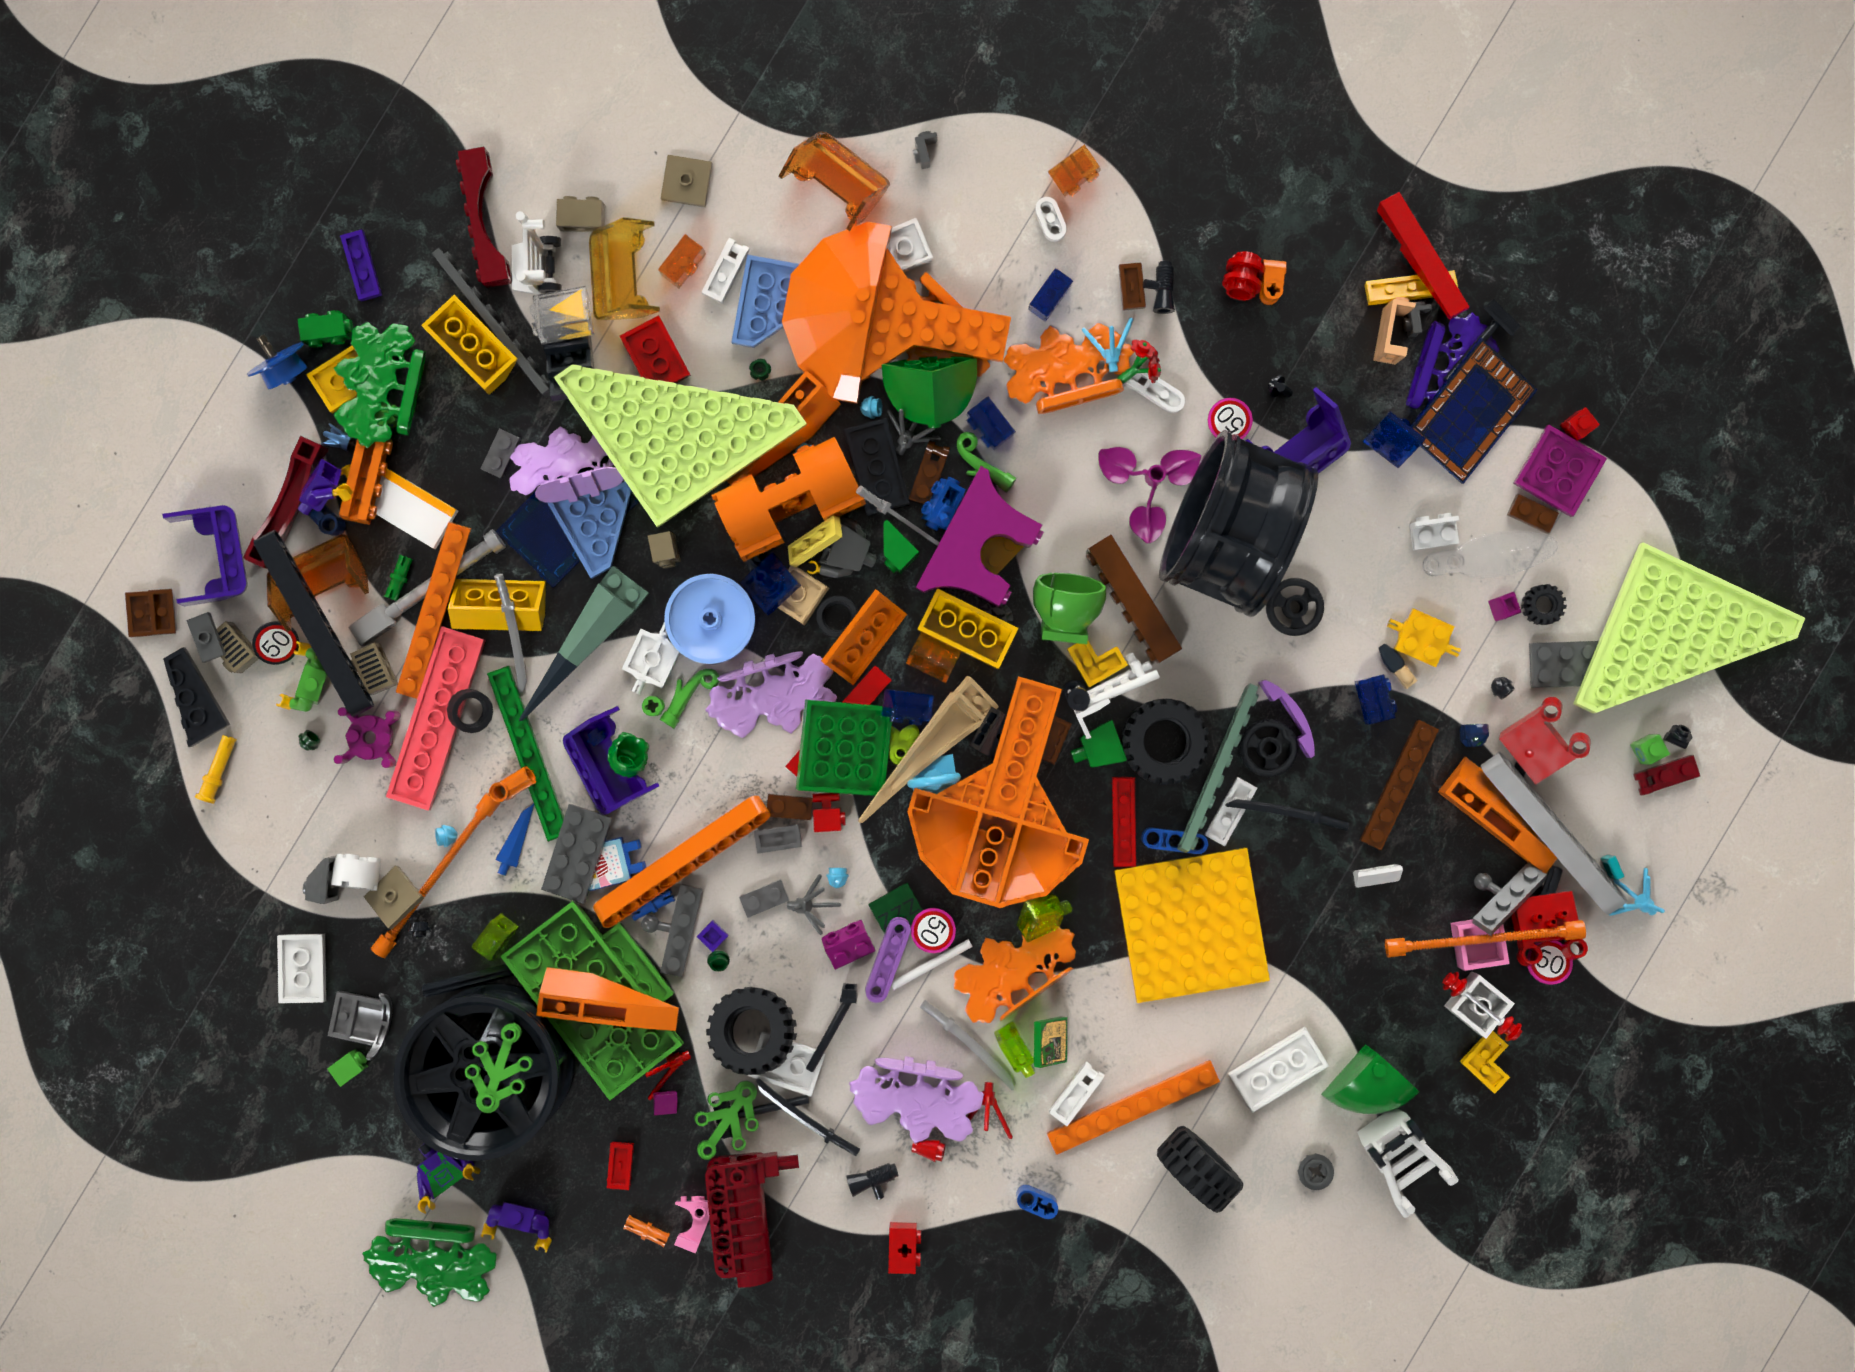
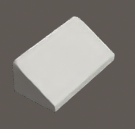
(1377, 875)

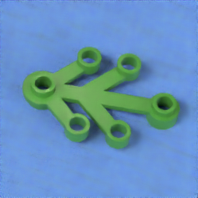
(496, 1071)
(729, 1117)

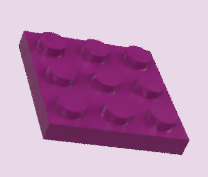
(1560, 470)

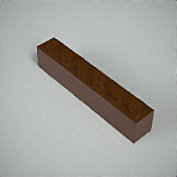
(1134, 599)

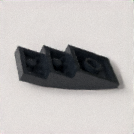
(564, 354)

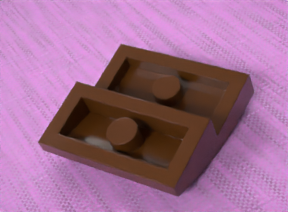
(150, 613)

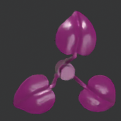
(1180, 467)

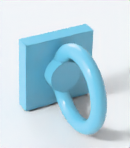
(936, 776)

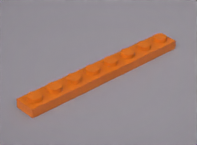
(433, 609)
(1133, 1107)

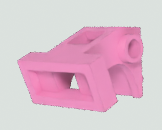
(691, 1238)

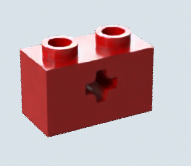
(900, 1261)

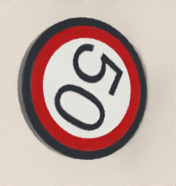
(274, 644)

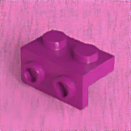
(847, 944)

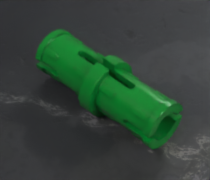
(398, 577)

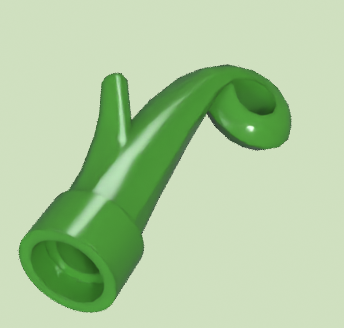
(998, 477)
(683, 695)

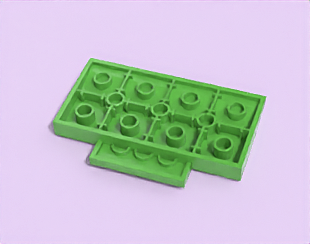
(572, 942)

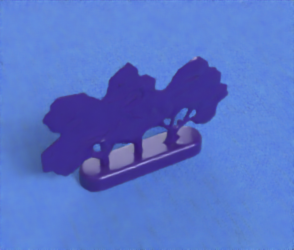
(1468, 329)

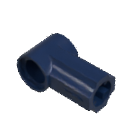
(324, 518)

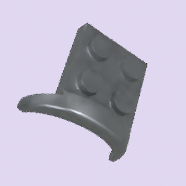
(361, 1020)

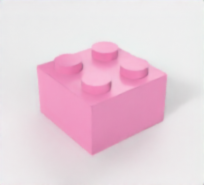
(1478, 955)

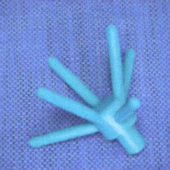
(1643, 901)

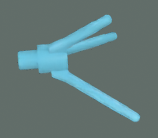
(1111, 354)

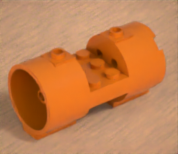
(753, 514)

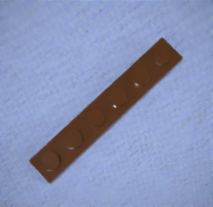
(1399, 784)

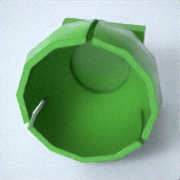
(1067, 605)

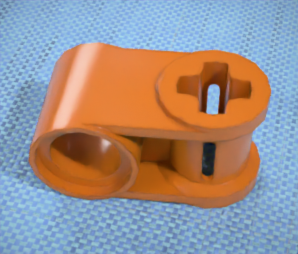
(1272, 279)

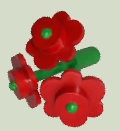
(1145, 351)

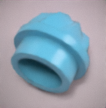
(871, 407)
(445, 835)
(837, 877)

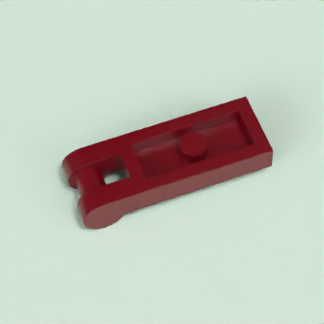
(1667, 774)

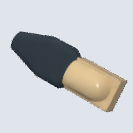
(1396, 664)

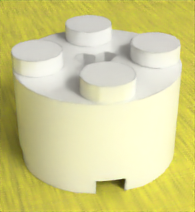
(356, 872)

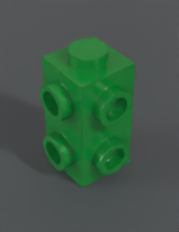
(332, 328)

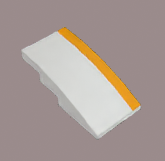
(413, 509)

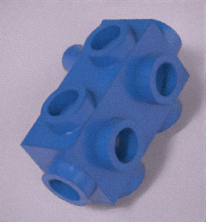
(942, 509)

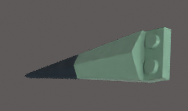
(605, 612)

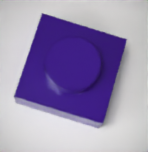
(712, 935)

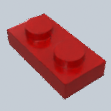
(620, 1165)

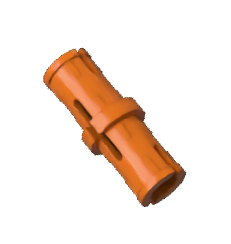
(646, 1231)

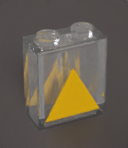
(562, 315)

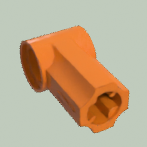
(512, 784)

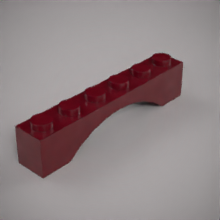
(476, 174)
(285, 510)

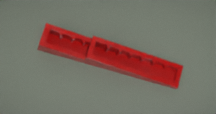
(1422, 255)
(863, 693)

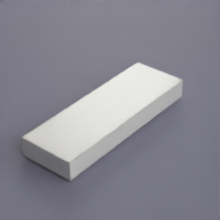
(1228, 817)

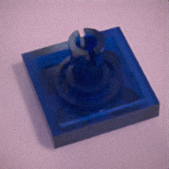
(1394, 439)
(770, 583)

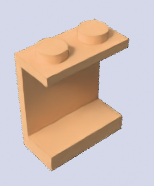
(1384, 350)

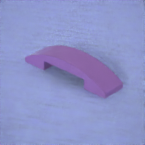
(1305, 740)

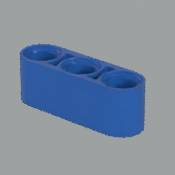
(1163, 840)

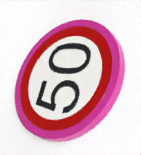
(1230, 415)
(933, 930)
(1553, 967)

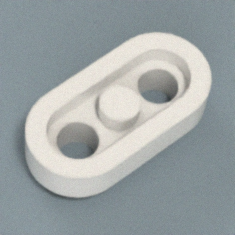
(1050, 220)

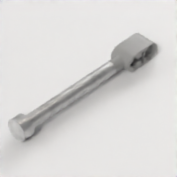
(383, 618)

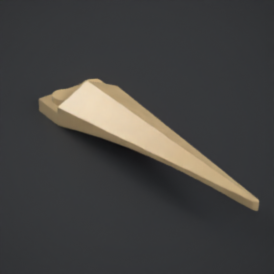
(954, 720)

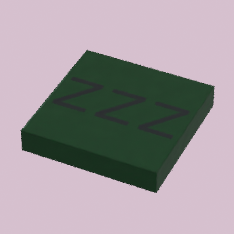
(896, 903)

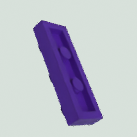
(361, 265)

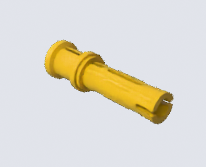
(213, 779)

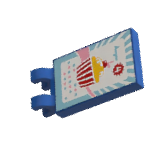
(615, 863)

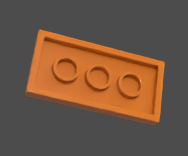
(864, 637)

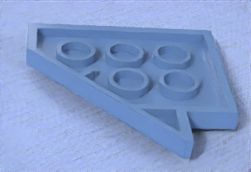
(761, 300)
(594, 525)

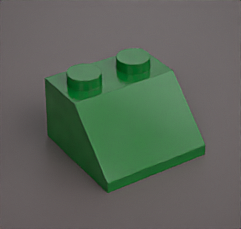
(897, 549)

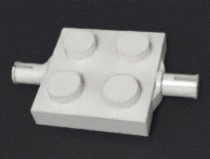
(651, 659)

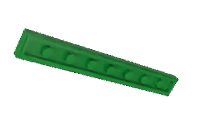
(527, 750)

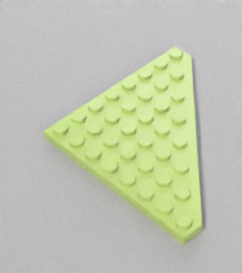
(673, 437)
(1674, 626)

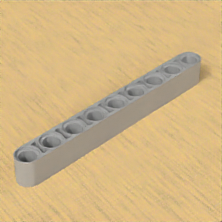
(1554, 833)

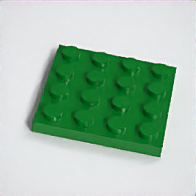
(843, 748)

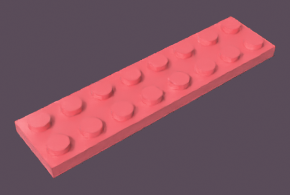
(430, 730)

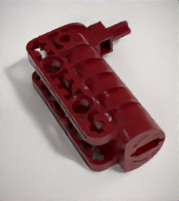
(743, 1213)

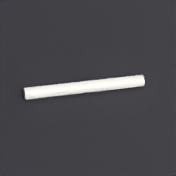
(929, 965)

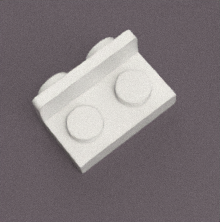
(1434, 532)

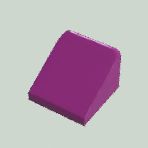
(1504, 606)
(665, 1102)

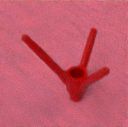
(673, 1061)
(990, 1100)

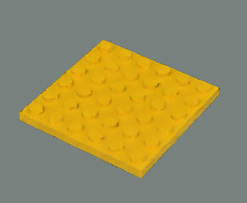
(1191, 925)

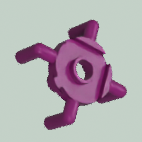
(356, 738)

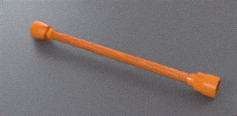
(485, 807)
(1570, 930)

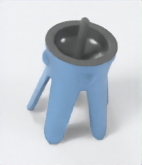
(338, 439)

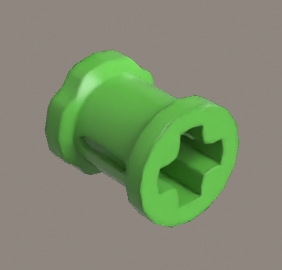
(658, 710)

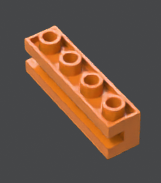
(364, 480)

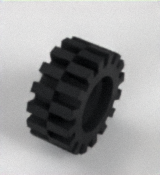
(1556, 600)

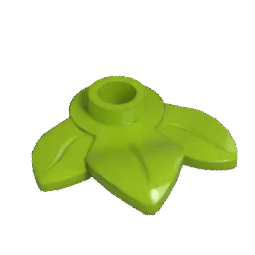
(902, 741)

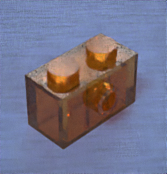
(1075, 171)
(682, 261)
(933, 657)

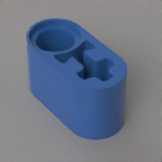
(1044, 1198)

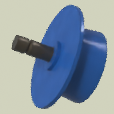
(280, 366)

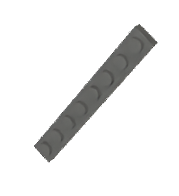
(488, 315)

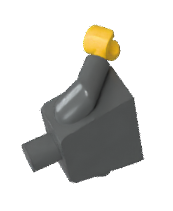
(847, 553)

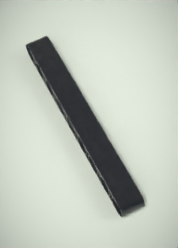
(314, 623)

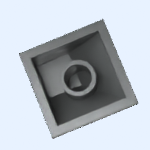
(318, 883)

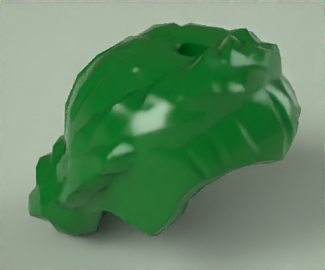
(628, 754)

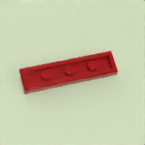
(1124, 821)

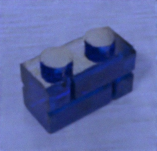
(1050, 295)
(990, 423)
(1375, 699)
(907, 705)

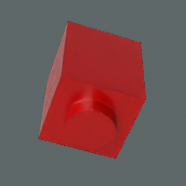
(1579, 424)

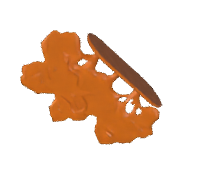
(1008, 970)

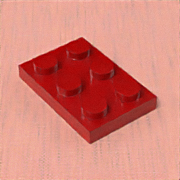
(655, 352)

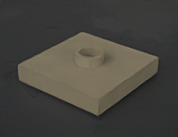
(686, 181)
(394, 897)

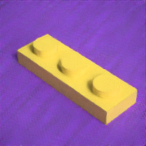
(814, 541)

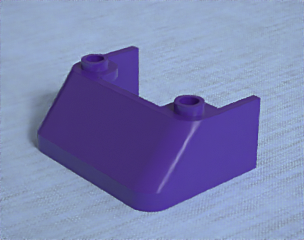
(1323, 438)
(223, 524)
(605, 787)

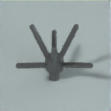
(907, 437)
(805, 905)

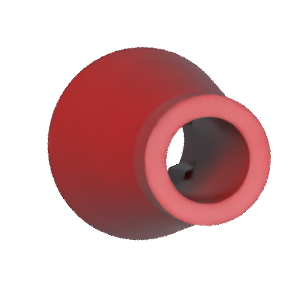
(930, 1149)

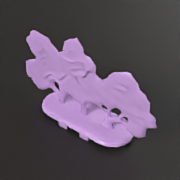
(564, 458)
(777, 697)
(919, 1105)

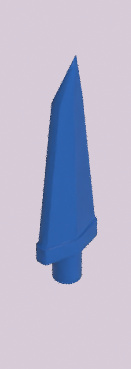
(511, 850)

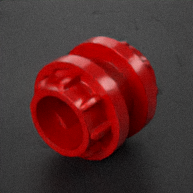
(1243, 276)

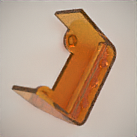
(840, 172)
(323, 569)

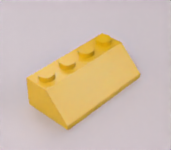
(470, 344)
(478, 604)
(967, 628)

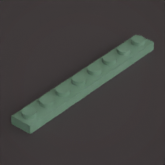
(1215, 777)

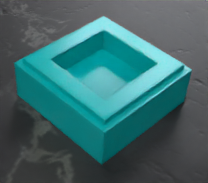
(1612, 867)

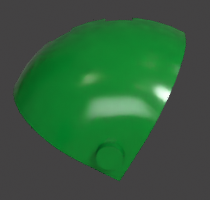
(931, 388)
(1369, 1085)

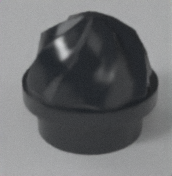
(1502, 687)

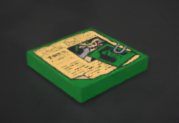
(1050, 1042)

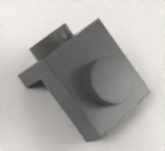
(920, 153)
(1412, 320)

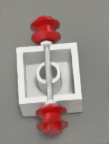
(1480, 1005)

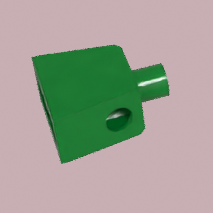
(1102, 747)

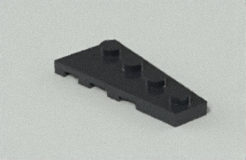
(196, 703)

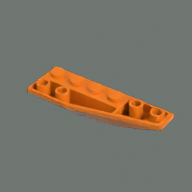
(815, 408)
(1482, 801)
(601, 1001)

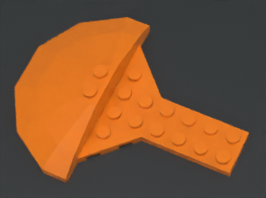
(858, 310)
(997, 829)

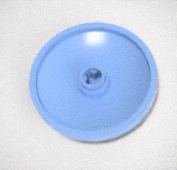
(709, 618)

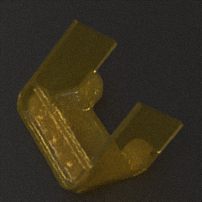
(614, 270)

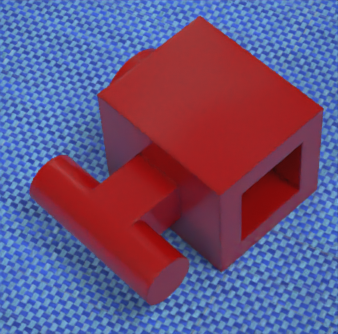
(828, 818)

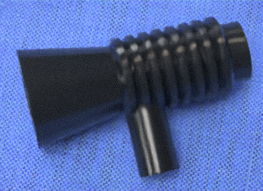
(1163, 287)
(872, 1178)

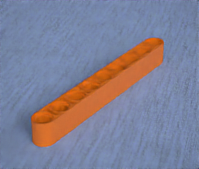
(681, 861)

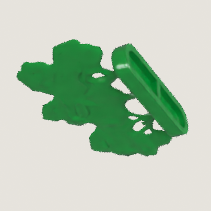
(373, 376)
(433, 1269)

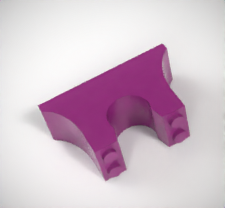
(976, 521)

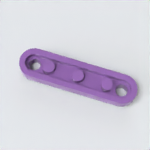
(887, 959)

